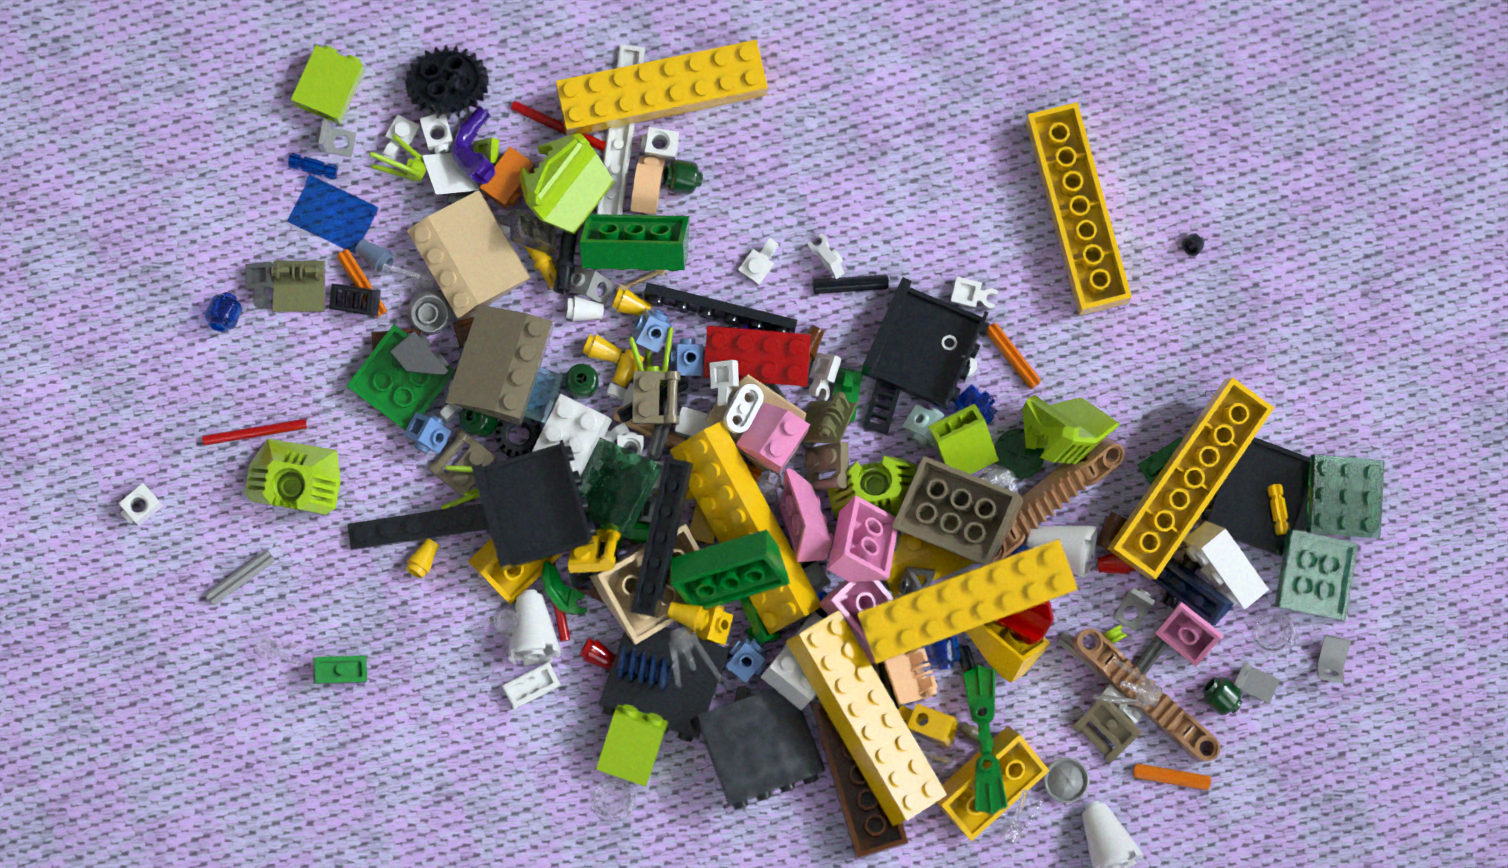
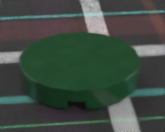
(1015, 456)

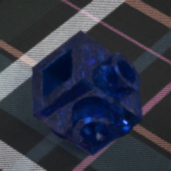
(983, 401)

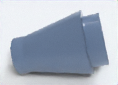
(375, 255)

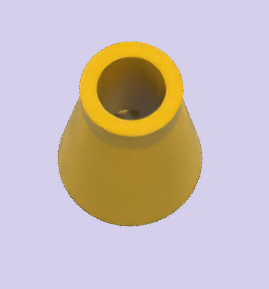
(629, 303)
(599, 348)
(625, 368)
(421, 560)
(688, 615)

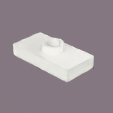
(531, 685)

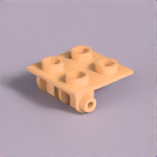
(909, 678)

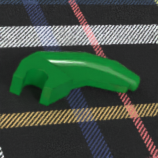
(560, 594)

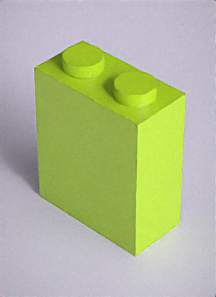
(328, 83)
(964, 441)
(632, 744)

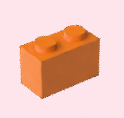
(505, 184)

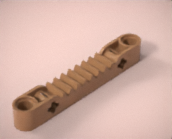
(1058, 489)
(1166, 715)

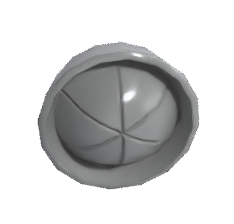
(426, 306)
(1066, 780)

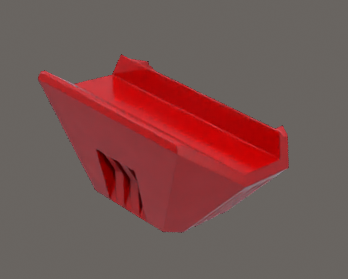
(1030, 623)

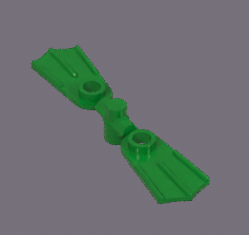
(989, 784)

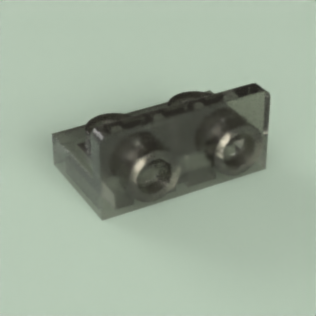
(530, 231)

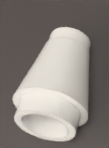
(582, 309)

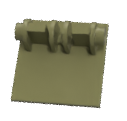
(298, 286)
(828, 419)

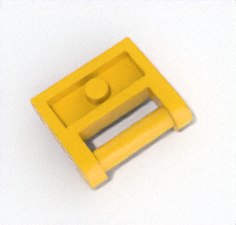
(586, 557)

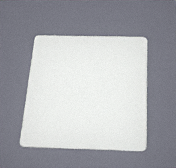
(447, 175)

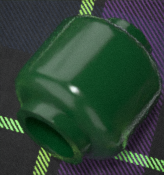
(682, 176)
(584, 389)
(477, 423)
(1222, 695)

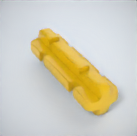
(1278, 509)

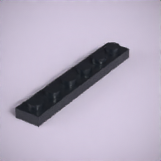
(709, 308)
(417, 526)
(661, 537)

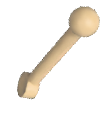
(641, 279)

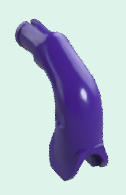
(473, 164)

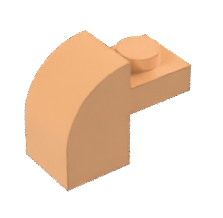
(647, 185)

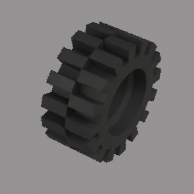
(510, 448)

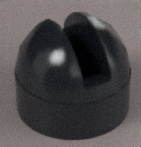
(1197, 240)

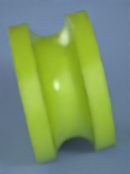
(1115, 634)

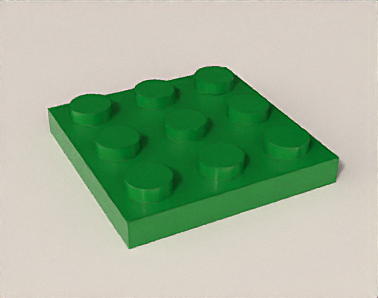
(393, 389)

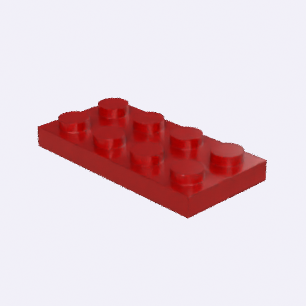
(763, 354)

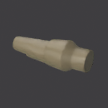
(970, 731)

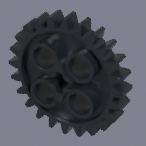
(439, 81)

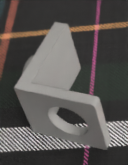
(326, 136)
(585, 283)
(911, 583)
(1139, 599)
(1332, 658)
(1256, 683)

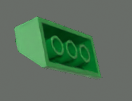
(635, 242)
(729, 570)

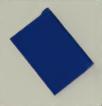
(332, 214)

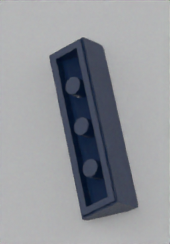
(1193, 592)

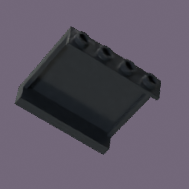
(910, 346)
(1244, 501)
(534, 505)
(672, 704)
(759, 747)

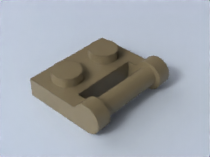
(646, 397)
(474, 456)
(827, 459)
(1112, 724)

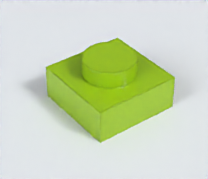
(489, 148)

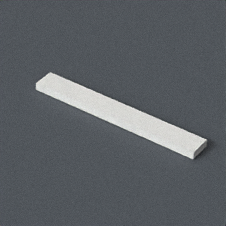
(619, 145)

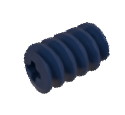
(644, 668)

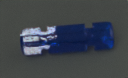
(312, 166)

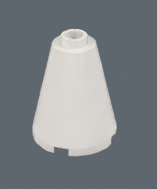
(1077, 542)
(534, 634)
(1107, 839)

